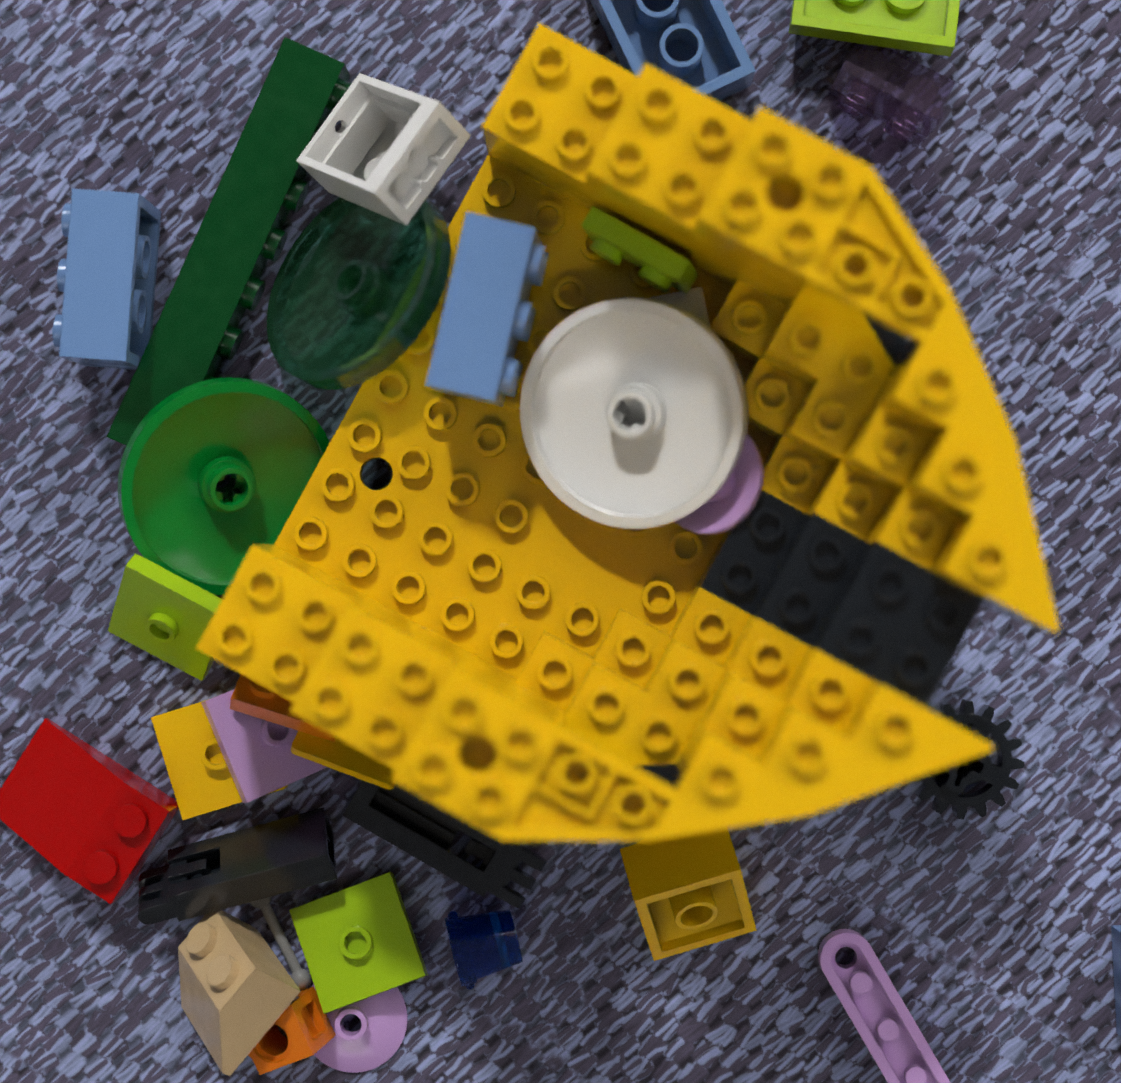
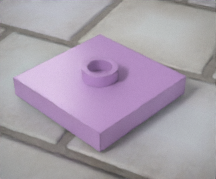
(255, 750)

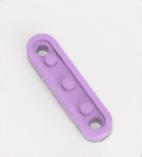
(878, 1011)

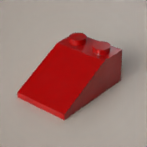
(84, 811)

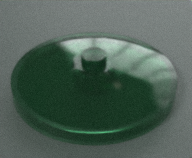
(356, 292)

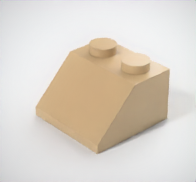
(231, 986)

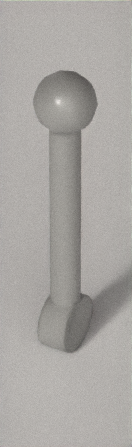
(300, 976)

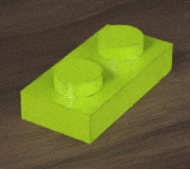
(618, 241)

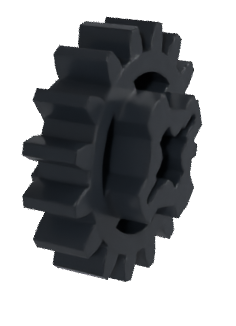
(953, 782)

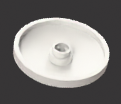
(633, 412)

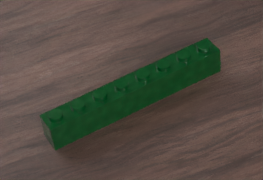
(237, 233)

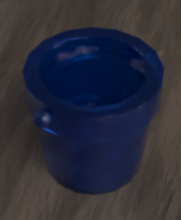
(482, 944)

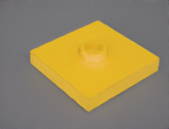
(195, 761)

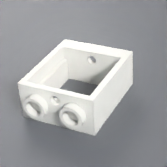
(410, 164)

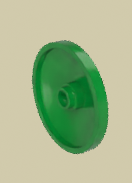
(193, 443)

